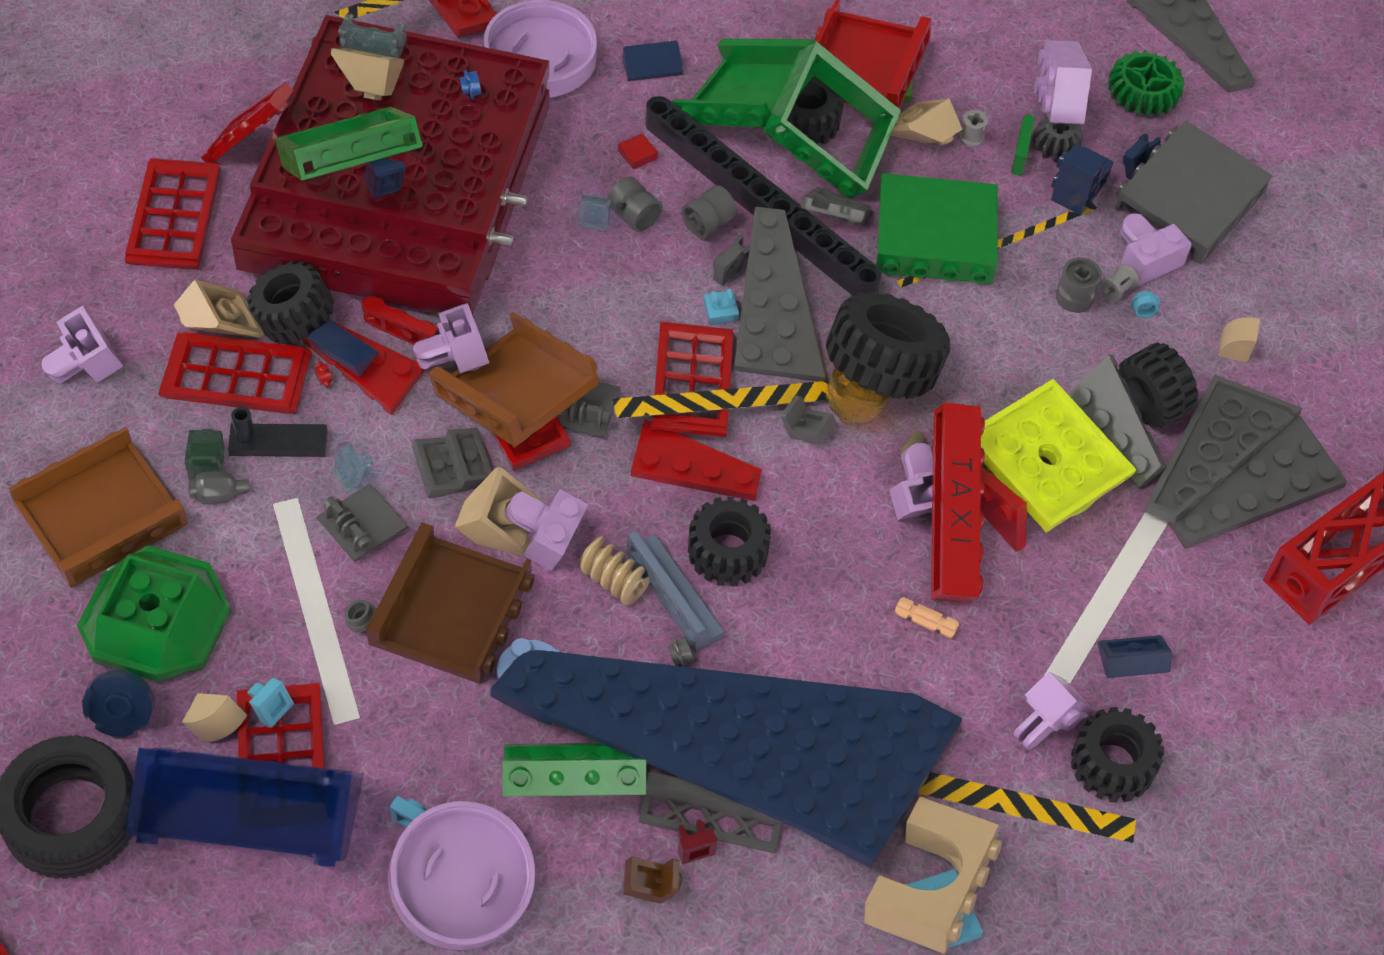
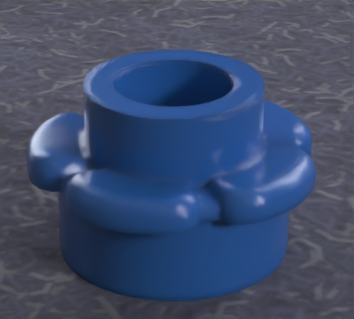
(470, 84)

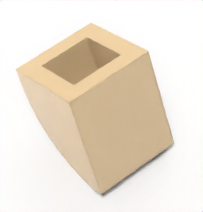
(1239, 339)
(213, 717)

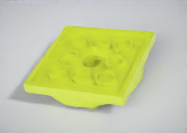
(1055, 428)

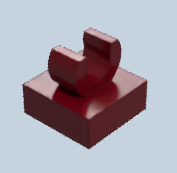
(697, 845)

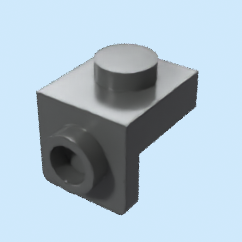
(806, 423)

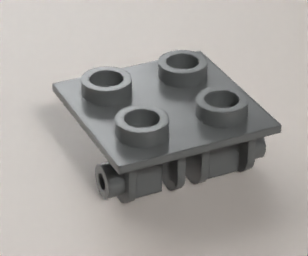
(591, 412)
(360, 521)

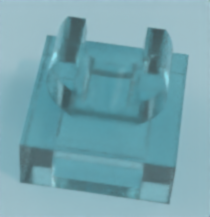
(594, 212)
(351, 467)

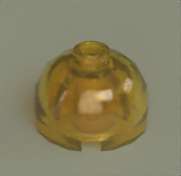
(852, 402)

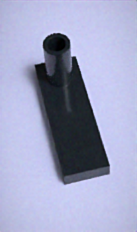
(275, 439)

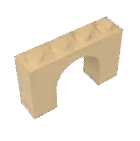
(935, 916)

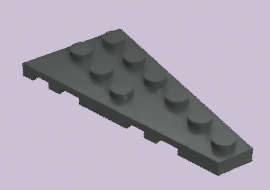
(1201, 36)
(775, 318)
(1219, 439)
(1276, 478)

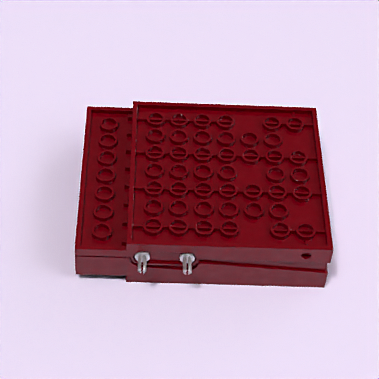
(446, 223)

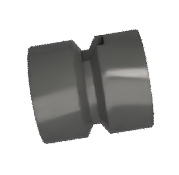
(634, 204)
(709, 212)
(1078, 284)

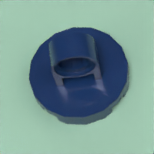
(118, 703)

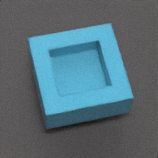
(405, 811)

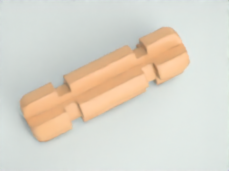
(926, 617)

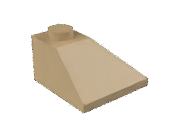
(368, 71)
(928, 122)
(216, 310)
(484, 514)

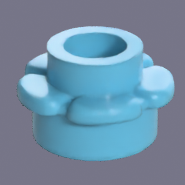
(1145, 304)

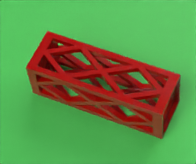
(1295, 568)

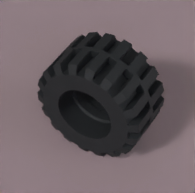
(822, 111)
(290, 302)
(1159, 384)
(724, 562)
(1108, 776)

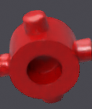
(323, 374)

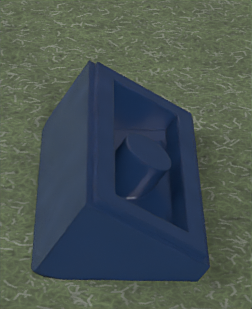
(652, 60)
(384, 176)
(343, 347)
(1135, 656)

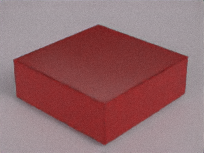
(637, 151)

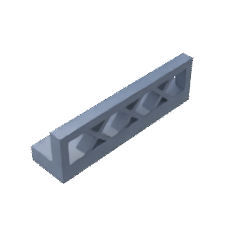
(674, 591)

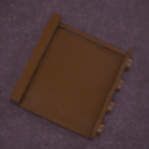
(449, 606)

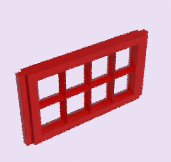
(163, 257)
(696, 334)
(178, 364)
(299, 694)

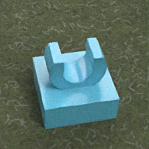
(721, 307)
(270, 701)

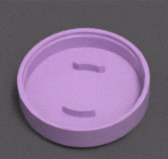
(550, 33)
(461, 875)

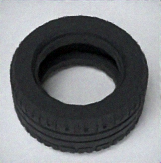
(45, 766)

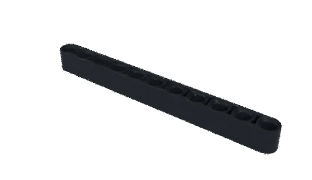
(753, 189)

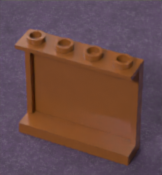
(524, 384)
(97, 507)

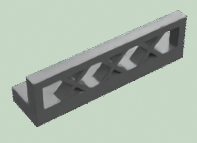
(691, 796)

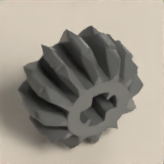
(1056, 137)

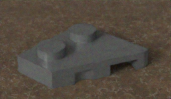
(836, 205)

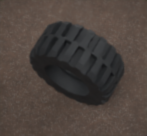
(888, 345)

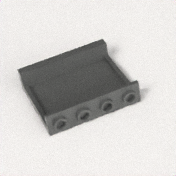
(1196, 187)

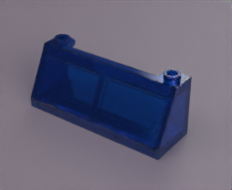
(243, 803)

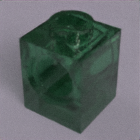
(204, 452)

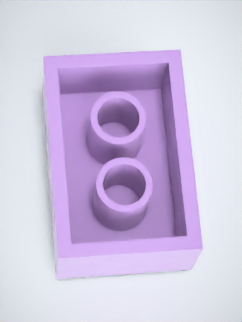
(1063, 81)

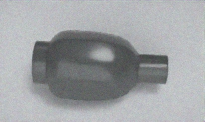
(216, 487)

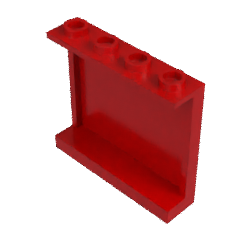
(875, 49)

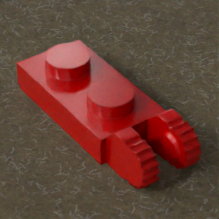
(396, 321)

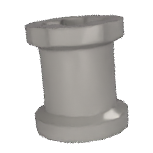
(974, 124)
(1119, 282)

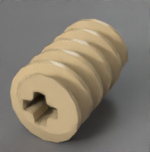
(612, 573)

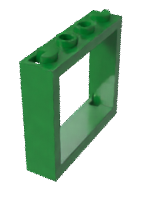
(856, 93)
(349, 142)

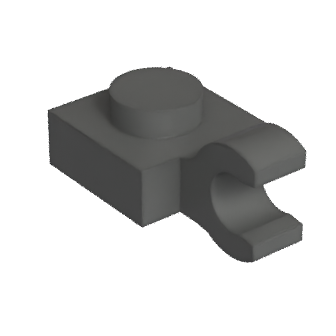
(730, 262)

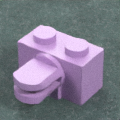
(1152, 251)
(457, 342)
(82, 349)
(915, 495)
(548, 525)
(1055, 707)

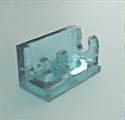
(371, 39)

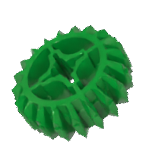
(1129, 87)

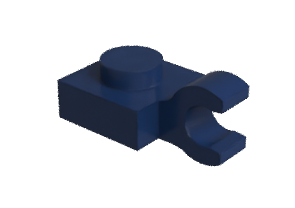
(1139, 154)

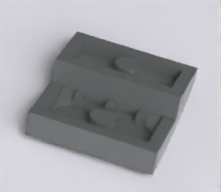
(452, 462)

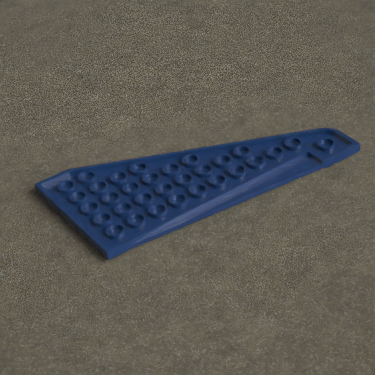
(797, 750)

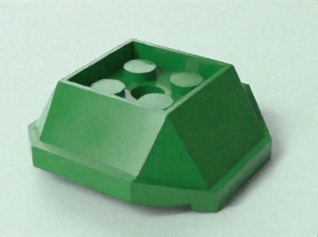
(159, 641)

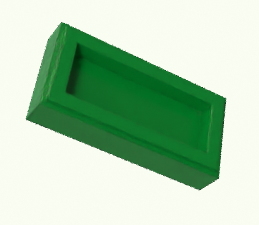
(1023, 145)

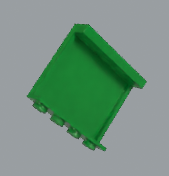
(745, 82)
(937, 228)

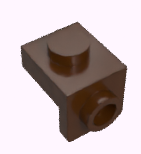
(651, 879)

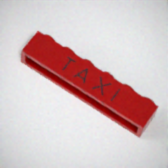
(956, 503)

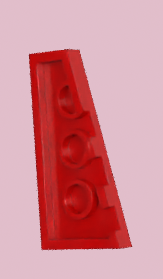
(465, 16)
(249, 121)
(386, 378)
(690, 464)
(1003, 510)

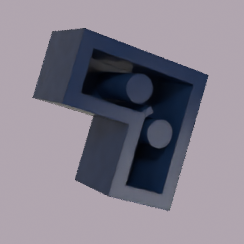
(1080, 178)

